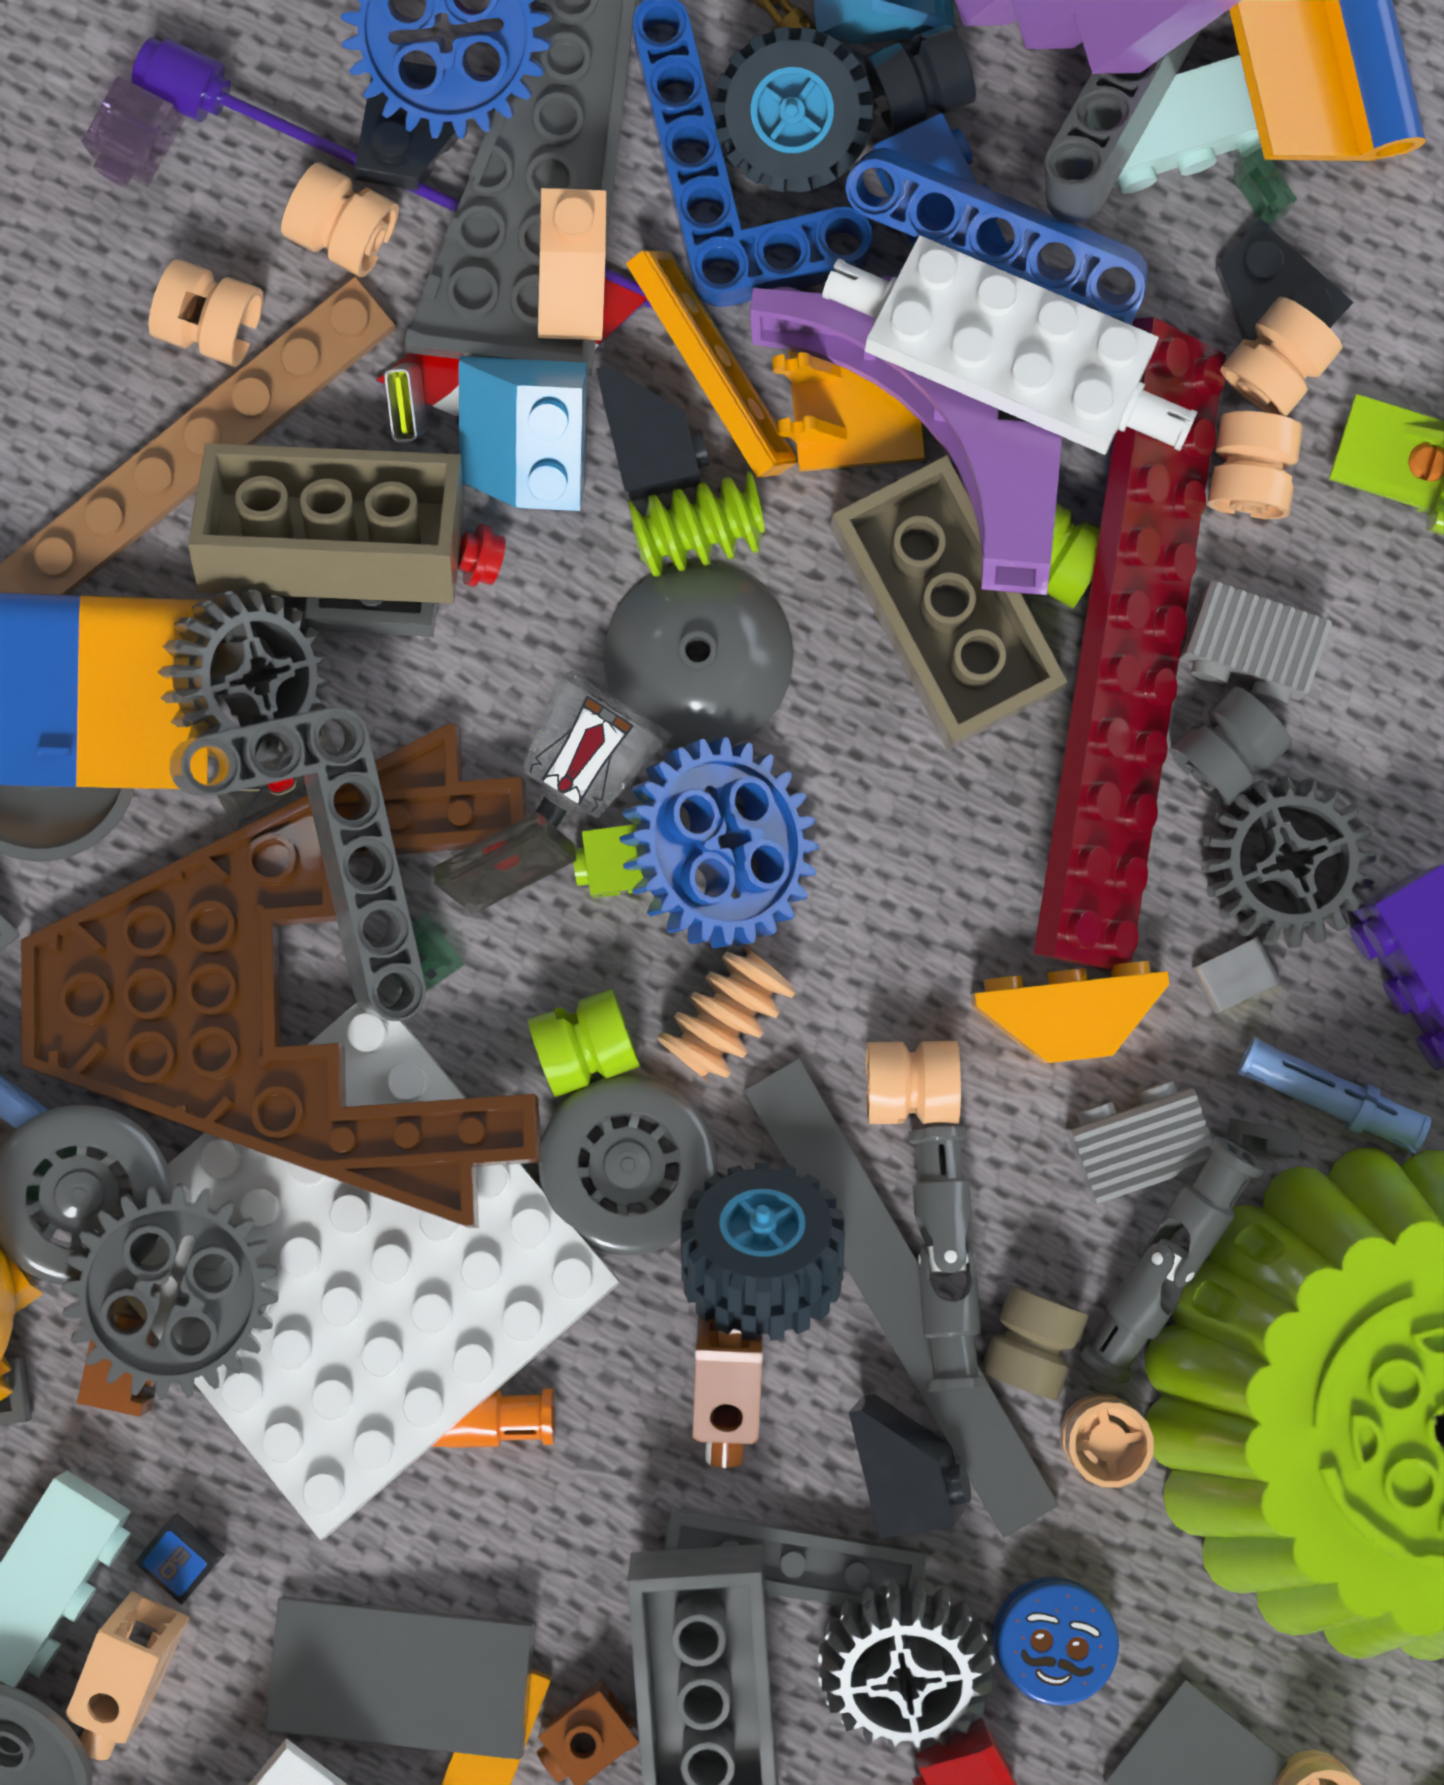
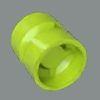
(1071, 557)
(583, 1042)

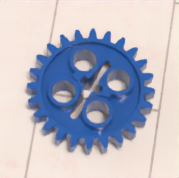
(457, 90)
(672, 854)

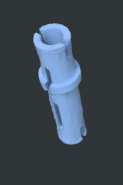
(1357, 1105)

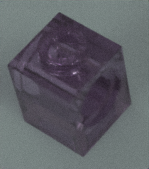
(131, 133)

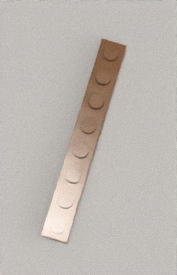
(170, 465)

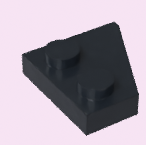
(390, 152)
(1269, 268)

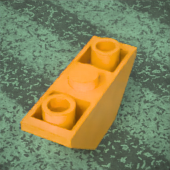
(1071, 1014)

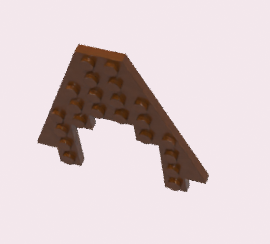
(177, 997)

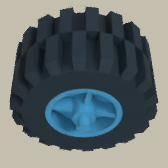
(794, 109)
(762, 1251)

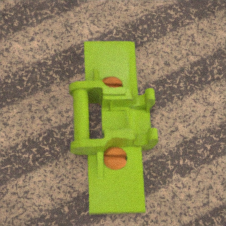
(1394, 457)

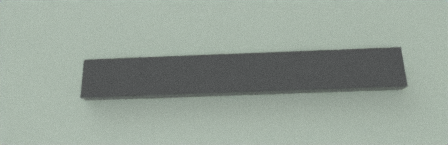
(891, 1286)

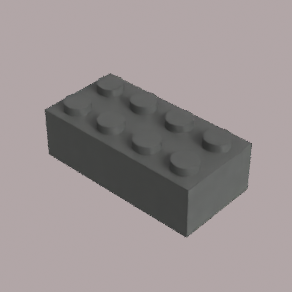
(702, 1666)

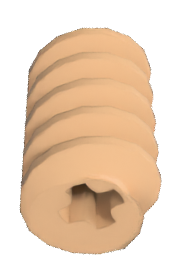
(727, 1014)

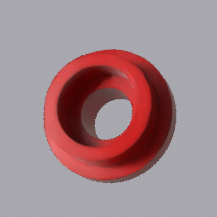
(481, 555)

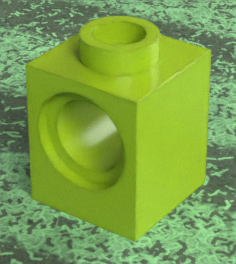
(602, 862)

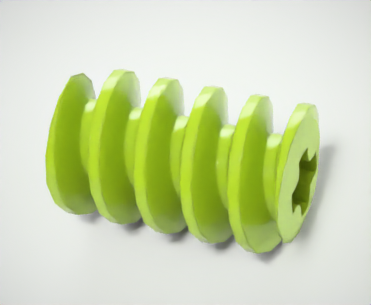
(698, 524)

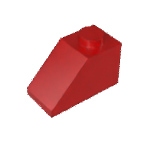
(965, 1760)

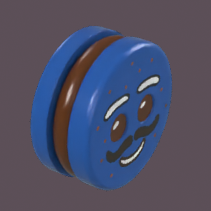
(1055, 1640)

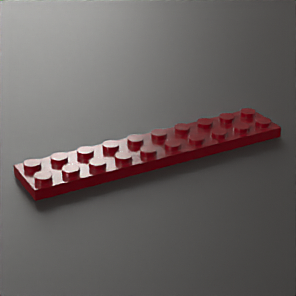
(1129, 666)

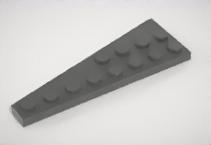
(563, 137)

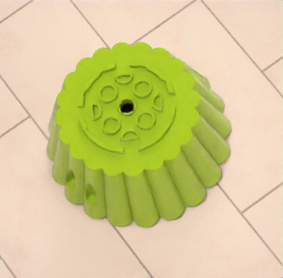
(1311, 1404)

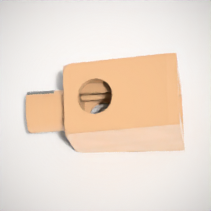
(123, 1675)

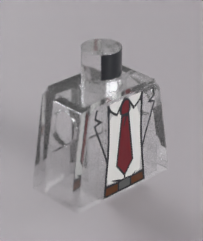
(588, 750)

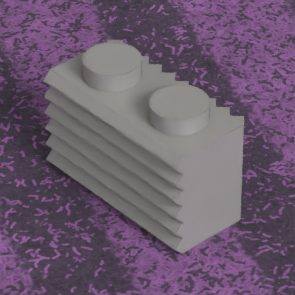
(1255, 643)
(1140, 1143)

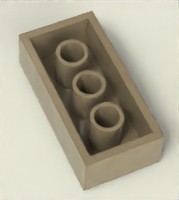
(328, 523)
(920, 567)

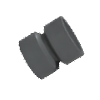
(1236, 741)

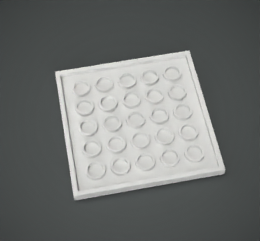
(381, 1310)

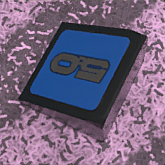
(179, 1558)

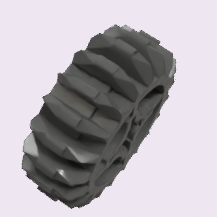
(227, 631)
(1299, 890)
(940, 1645)

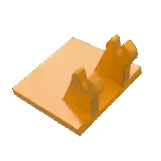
(844, 417)

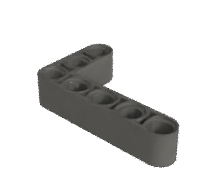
(1121, 108)
(336, 836)

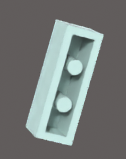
(1198, 118)
(49, 1571)

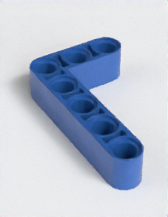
(709, 182)
(1031, 228)

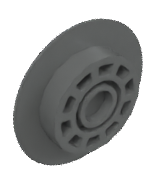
(625, 1163)
(73, 1185)

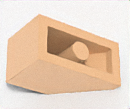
(571, 263)

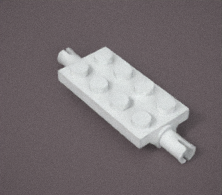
(1012, 346)

